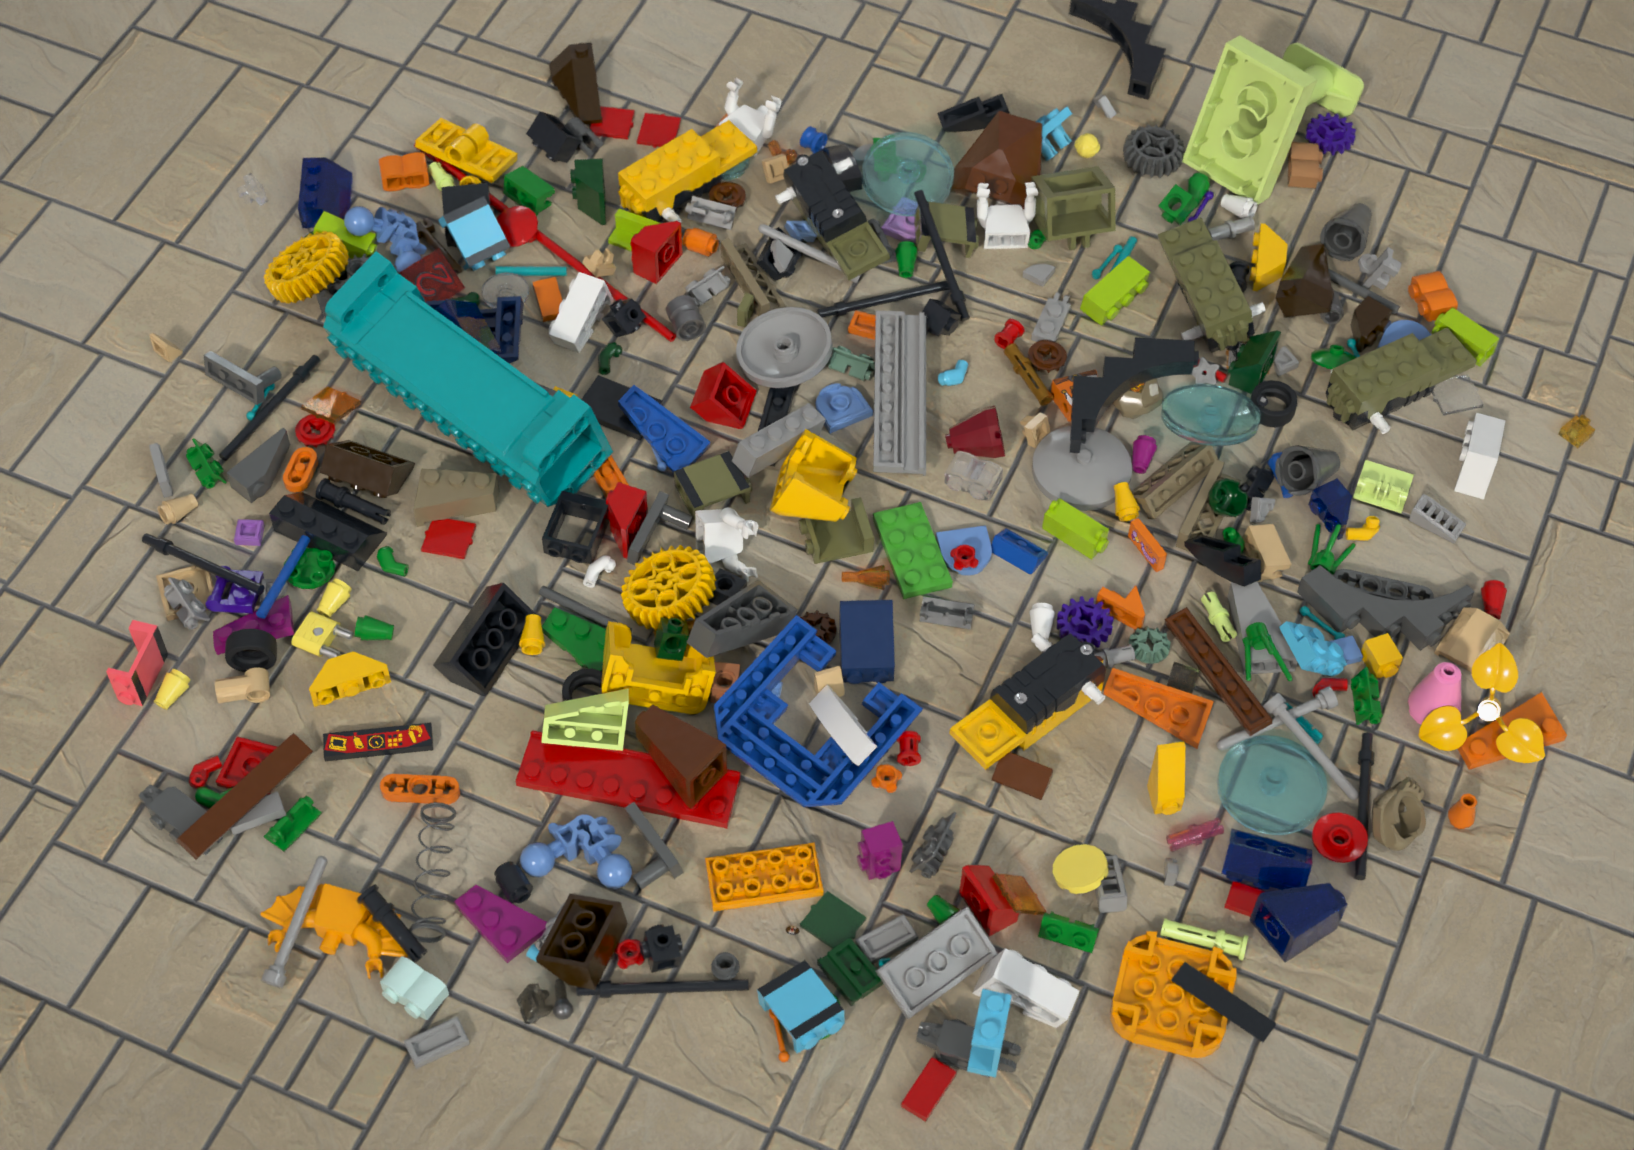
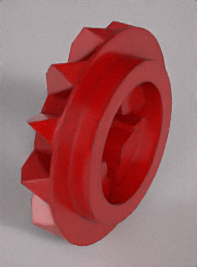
(305, 435)

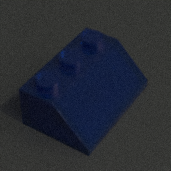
(323, 188)
(1266, 861)

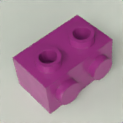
(880, 851)

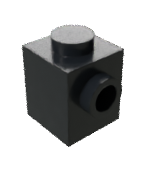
(940, 318)

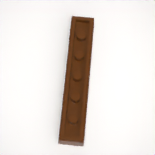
(1218, 671)
(244, 796)

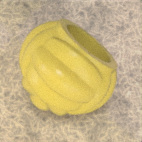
(1087, 145)

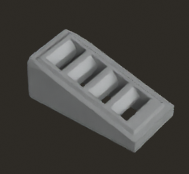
(1434, 509)
(1115, 899)

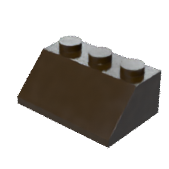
(365, 468)
(583, 940)

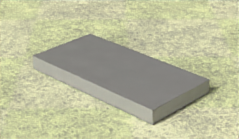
(936, 962)

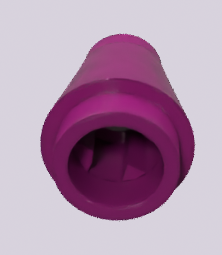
(1143, 452)

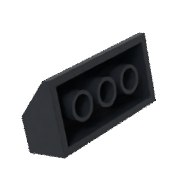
(328, 528)
(485, 640)

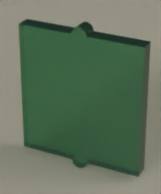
(832, 920)

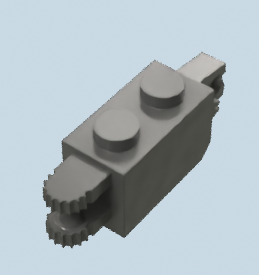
(171, 810)
(953, 1044)

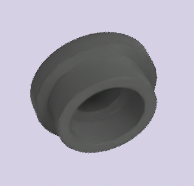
(725, 960)

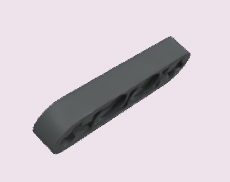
(1383, 585)

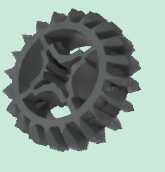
(1152, 156)

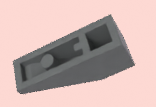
(258, 470)

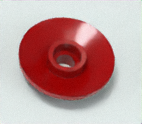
(1343, 828)

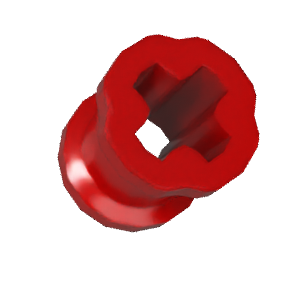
(1011, 331)
(908, 747)

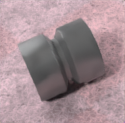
(685, 318)

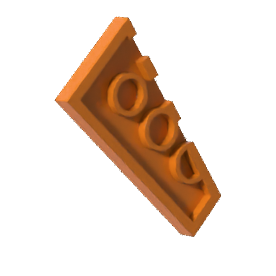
(1163, 705)
(1481, 746)

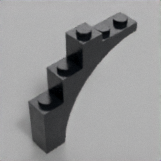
(1133, 38)

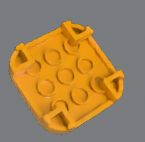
(1159, 1012)

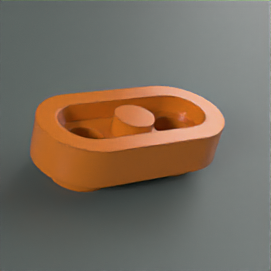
(298, 471)

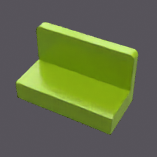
(626, 227)

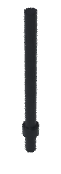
(957, 296)
(841, 308)
(301, 374)
(167, 547)
(1365, 760)
(607, 989)

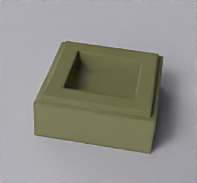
(745, 310)

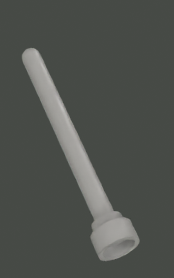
(802, 247)
(1325, 699)
(1277, 707)
(276, 974)

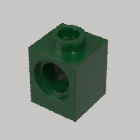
(671, 639)

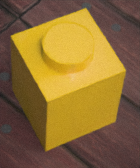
(1381, 656)

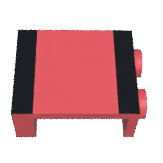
(136, 684)

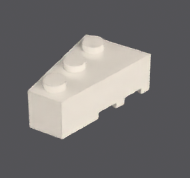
(1479, 455)
(1031, 987)

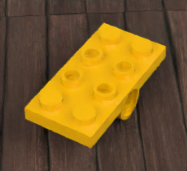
(467, 149)

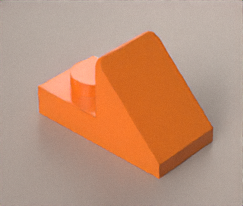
(1126, 610)

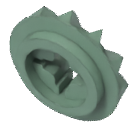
(1143, 652)

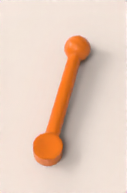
(783, 1055)

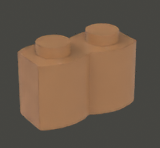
(1304, 165)

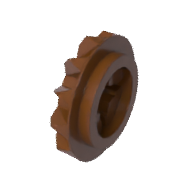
(728, 189)
(1042, 349)
(828, 626)

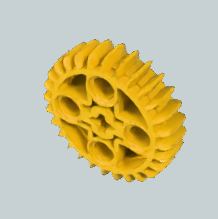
(306, 267)
(668, 586)

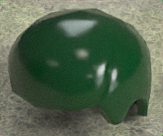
(1227, 498)

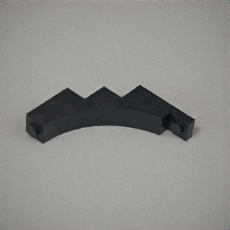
(1150, 360)

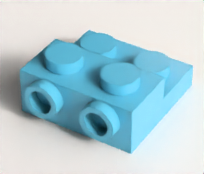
(1312, 650)

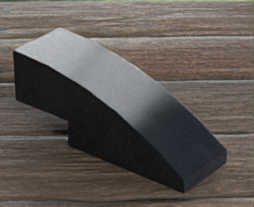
(972, 114)
(852, 176)
(1225, 559)

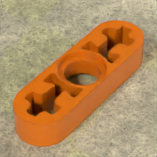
(401, 780)

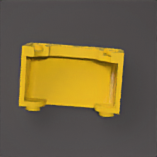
(813, 480)
(655, 681)

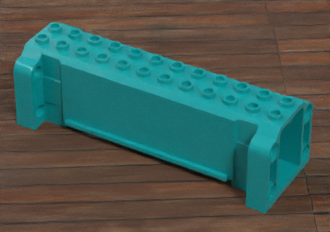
(463, 386)

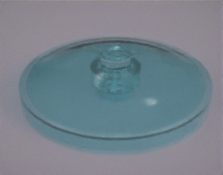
(901, 166)
(1210, 415)
(1272, 785)

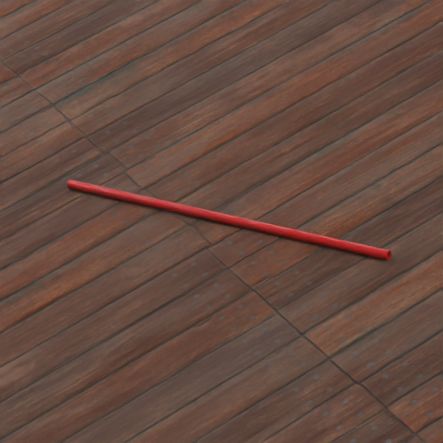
(559, 251)

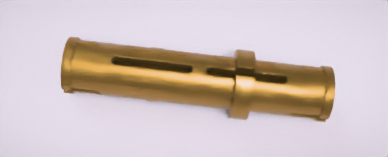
(1015, 355)

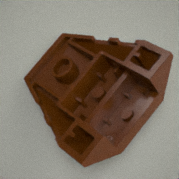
(1003, 158)

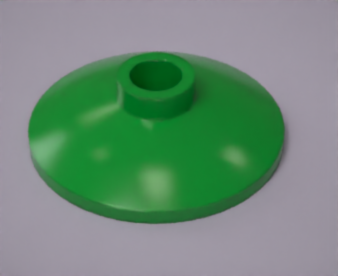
(1331, 357)

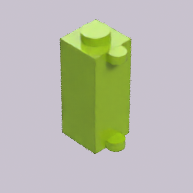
(355, 244)
(1471, 335)
(1075, 528)

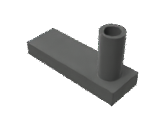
(239, 379)
(658, 511)
(665, 860)

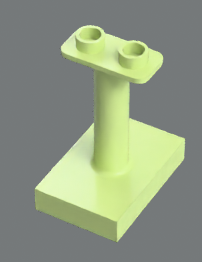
(1257, 111)

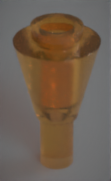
(873, 577)

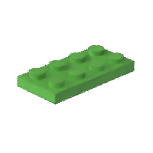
(912, 550)

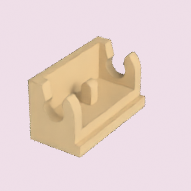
(1265, 544)

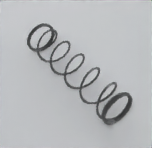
(437, 821)

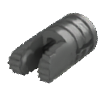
(583, 134)

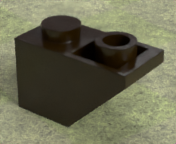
(1368, 322)

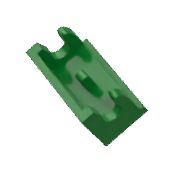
(527, 189)

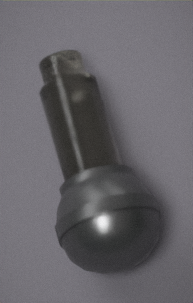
(562, 1007)

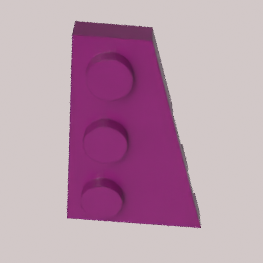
(277, 623)
(500, 922)

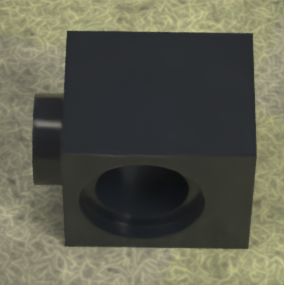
(728, 581)

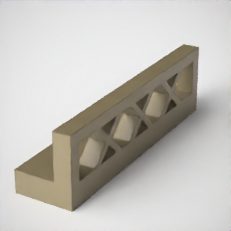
(745, 279)
(1174, 478)
(1199, 506)

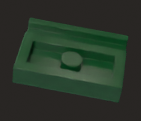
(850, 971)

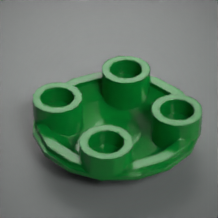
(312, 569)

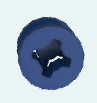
(813, 139)

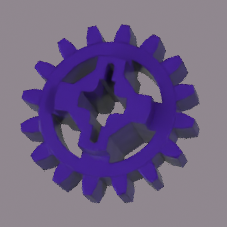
(1331, 133)
(1085, 621)

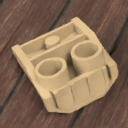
(1471, 636)

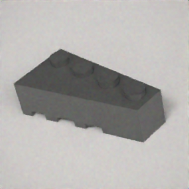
(741, 620)

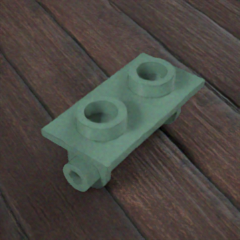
(859, 365)

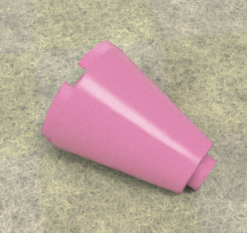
(1436, 690)

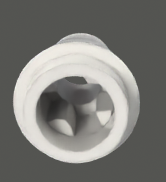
(1239, 205)
(1042, 619)

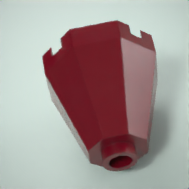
(978, 434)

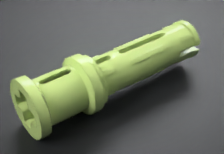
(1229, 943)

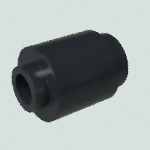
(513, 882)

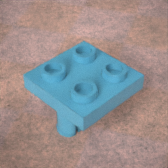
(1052, 125)

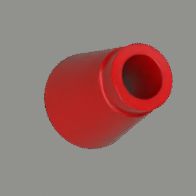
(1493, 597)

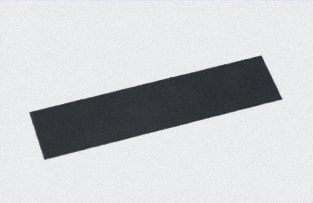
(1224, 1002)

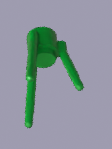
(1326, 557)
(1260, 639)

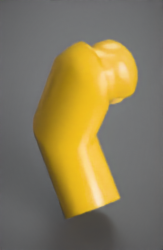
(1366, 532)

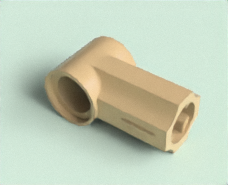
(250, 686)

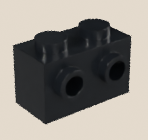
(553, 137)

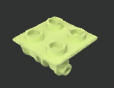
(1383, 486)

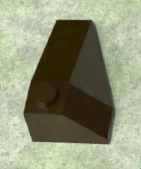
(576, 80)
(1306, 284)

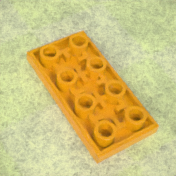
(764, 876)

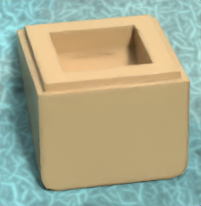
(165, 348)
(830, 677)

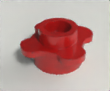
(964, 551)
(629, 946)

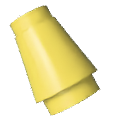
(334, 597)
(171, 689)

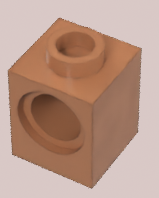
(725, 675)

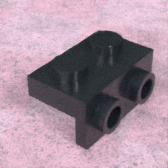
(766, 260)

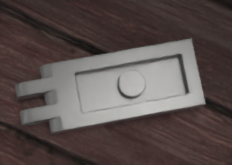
(1052, 319)

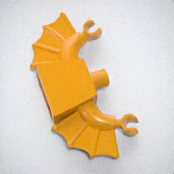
(337, 921)

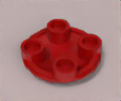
(518, 225)

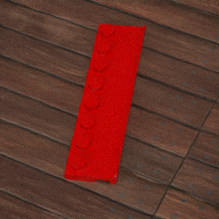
(619, 780)

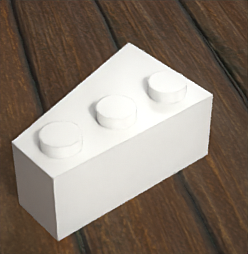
(579, 312)

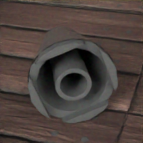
(1347, 232)
(1305, 468)

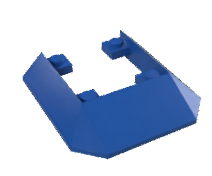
(750, 709)

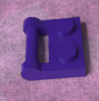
(239, 599)

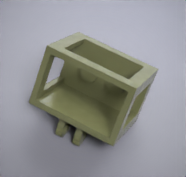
(1072, 205)

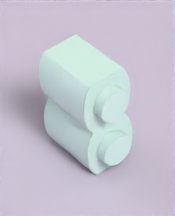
(413, 988)

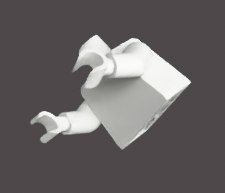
(755, 124)
(1006, 223)
(721, 538)

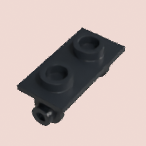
(1257, 479)

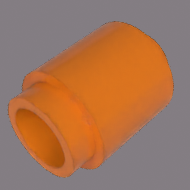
(700, 241)

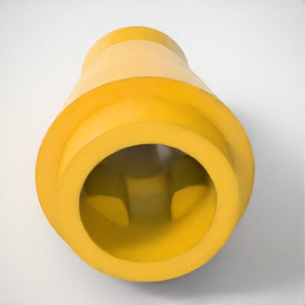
(1125, 503)
(532, 637)

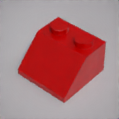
(656, 250)
(723, 397)
(626, 514)
(985, 899)

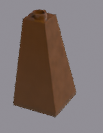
(682, 752)

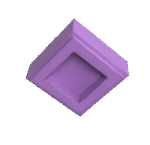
(249, 532)

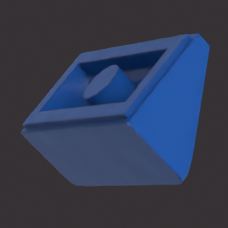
(1018, 551)

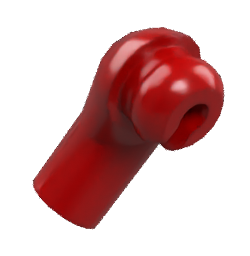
(1336, 684)
(202, 770)

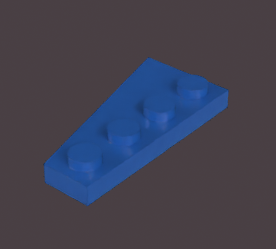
(666, 433)

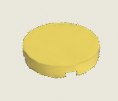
(1080, 868)

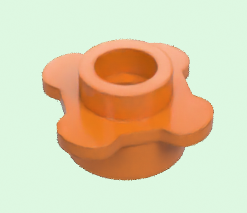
(886, 771)

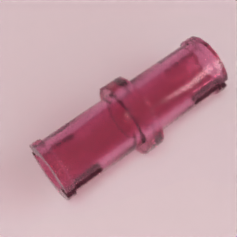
(1195, 834)

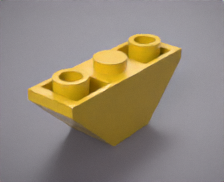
(1268, 257)
(347, 677)

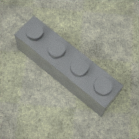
(776, 440)

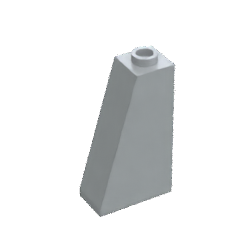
(1251, 606)

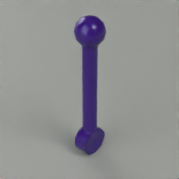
(1208, 196)

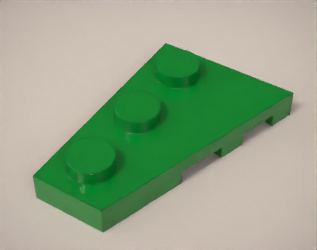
(577, 637)

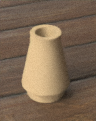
(175, 509)

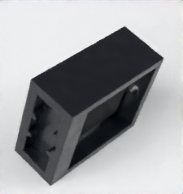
(580, 507)

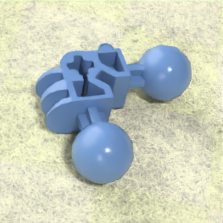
(388, 226)
(584, 833)

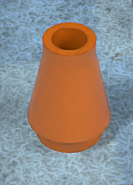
(1463, 812)

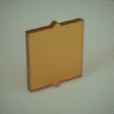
(331, 405)
(1019, 894)

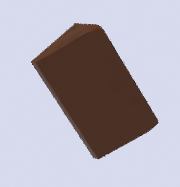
(1023, 775)

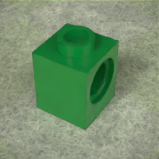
(1175, 196)

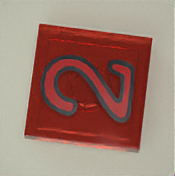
(434, 277)

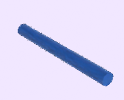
(283, 576)

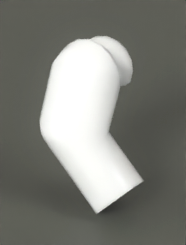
(596, 567)

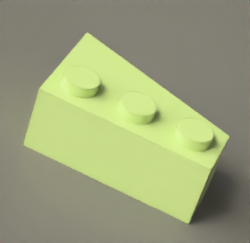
(588, 721)

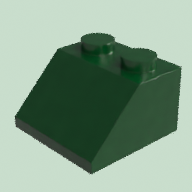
(589, 188)
(1254, 361)

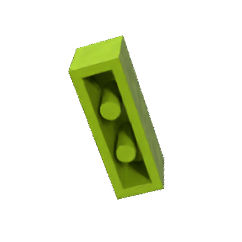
(1115, 291)

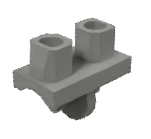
(1376, 267)

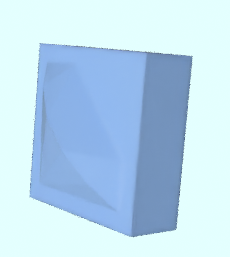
(800, 230)

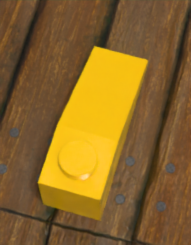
(1167, 778)

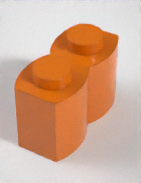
(404, 171)
(1432, 295)

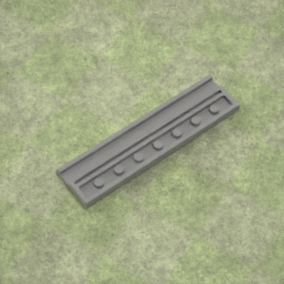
(900, 393)

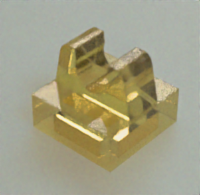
(1577, 430)

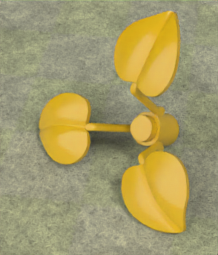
(1499, 672)

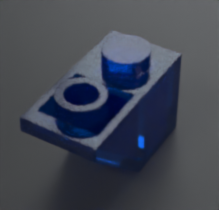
(1332, 505)

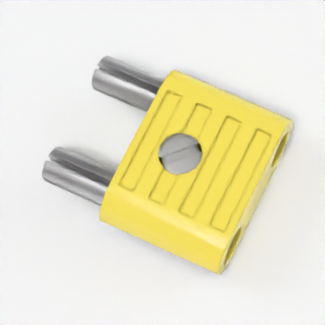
(317, 634)

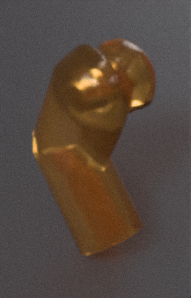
(775, 149)

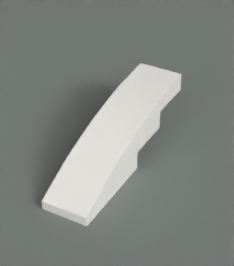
(842, 725)

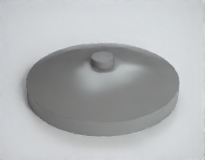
(784, 347)
(1085, 477)

